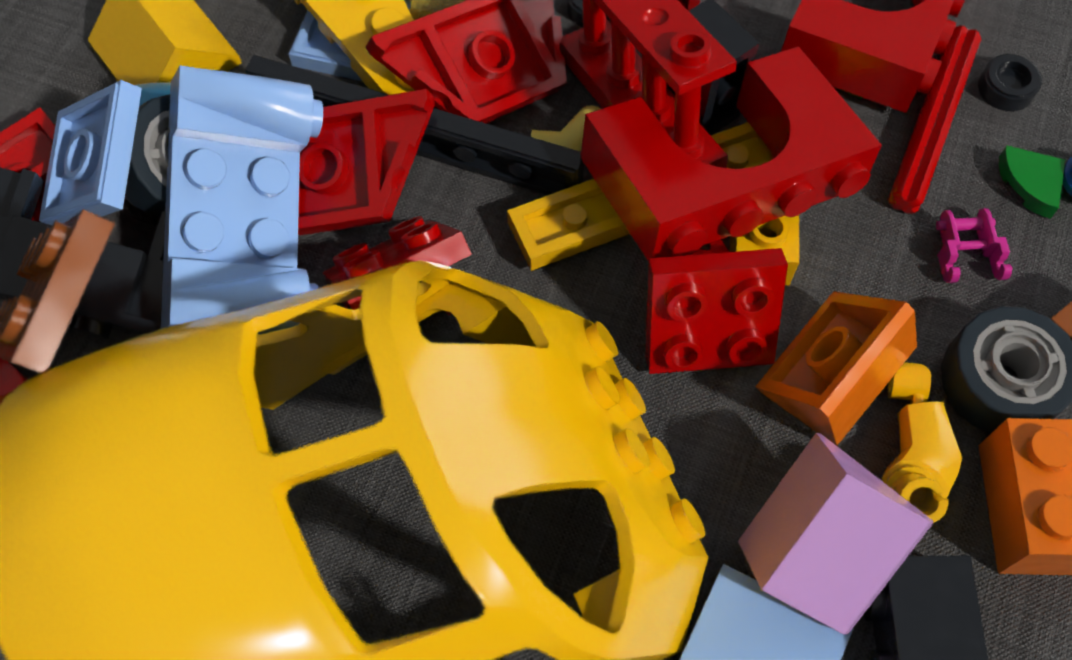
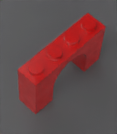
(874, 51)
(682, 203)

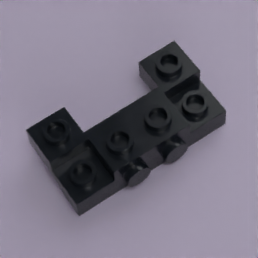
(123, 286)

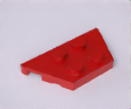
(478, 55)
(360, 161)

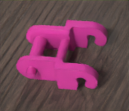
(992, 246)

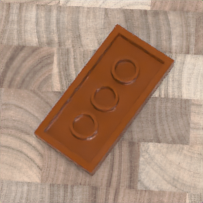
(57, 275)

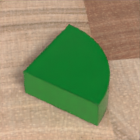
(1034, 178)

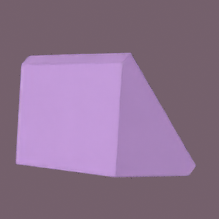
(831, 536)

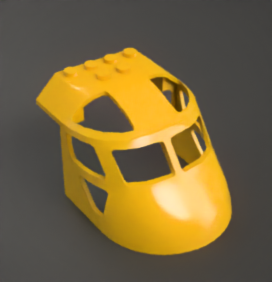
(162, 522)

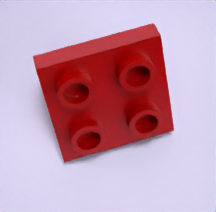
(409, 242)
(714, 309)

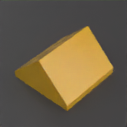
(154, 37)

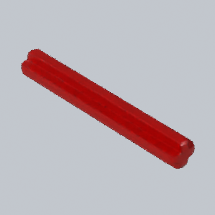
(934, 122)

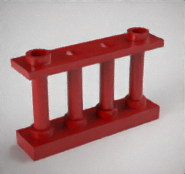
(673, 51)

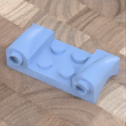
(233, 192)

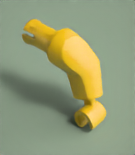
(928, 447)

